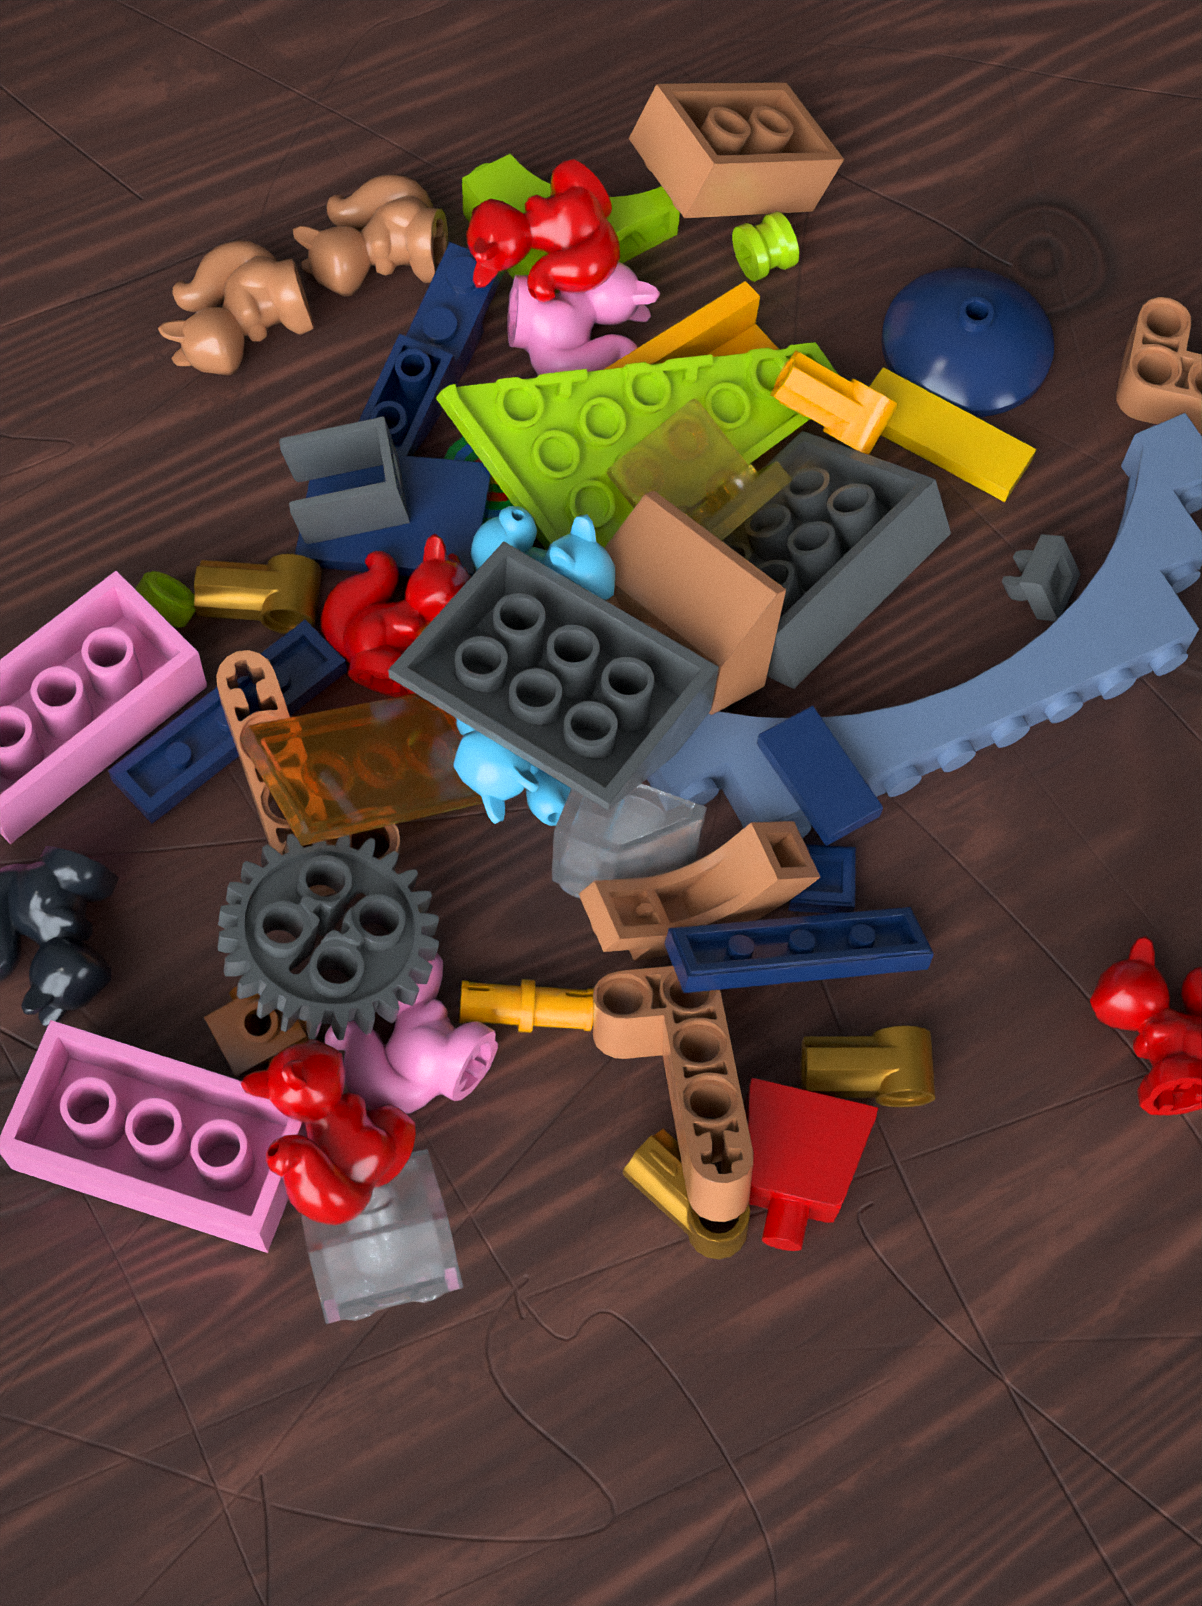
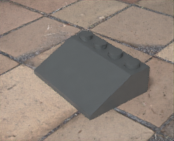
(836, 544)
(559, 677)

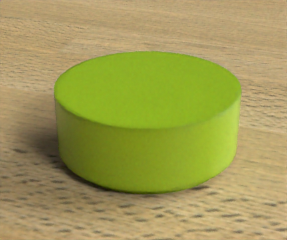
(168, 597)

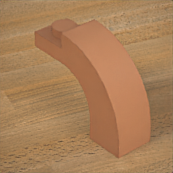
(733, 884)

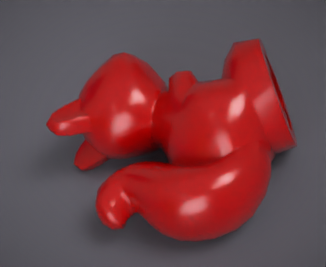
(566, 226)
(376, 632)
(1137, 999)
(345, 1148)

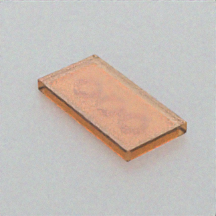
(360, 766)

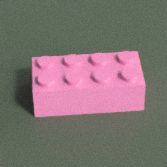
(85, 697)
(149, 1135)

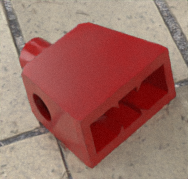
(802, 1156)

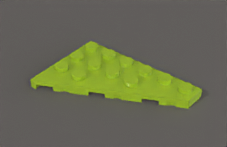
(562, 431)

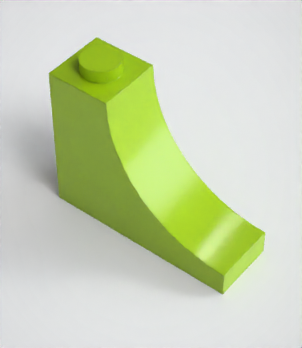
(638, 219)

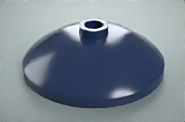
(969, 362)

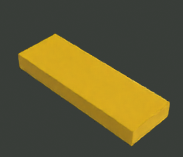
(953, 437)

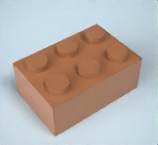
(734, 149)

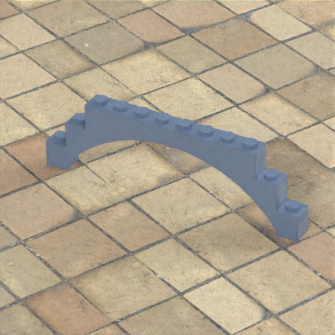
(1099, 646)

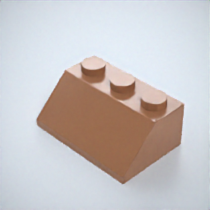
(697, 594)

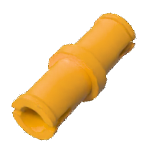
(526, 1005)

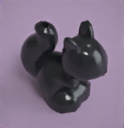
(50, 907)

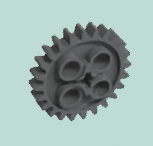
(378, 966)

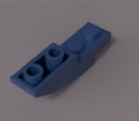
(432, 351)

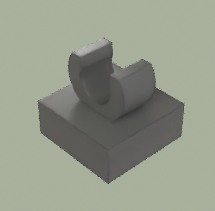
(1046, 577)

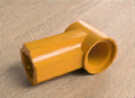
(843, 407)

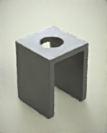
(339, 452)

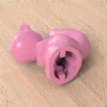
(560, 330)
(421, 1057)

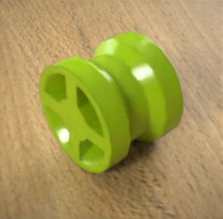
(765, 246)

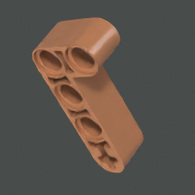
(1157, 371)
(272, 708)
(649, 1016)

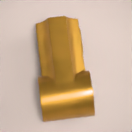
(273, 593)
(887, 1066)
(660, 1177)

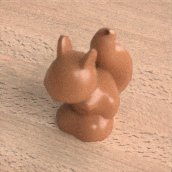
(395, 229)
(254, 296)

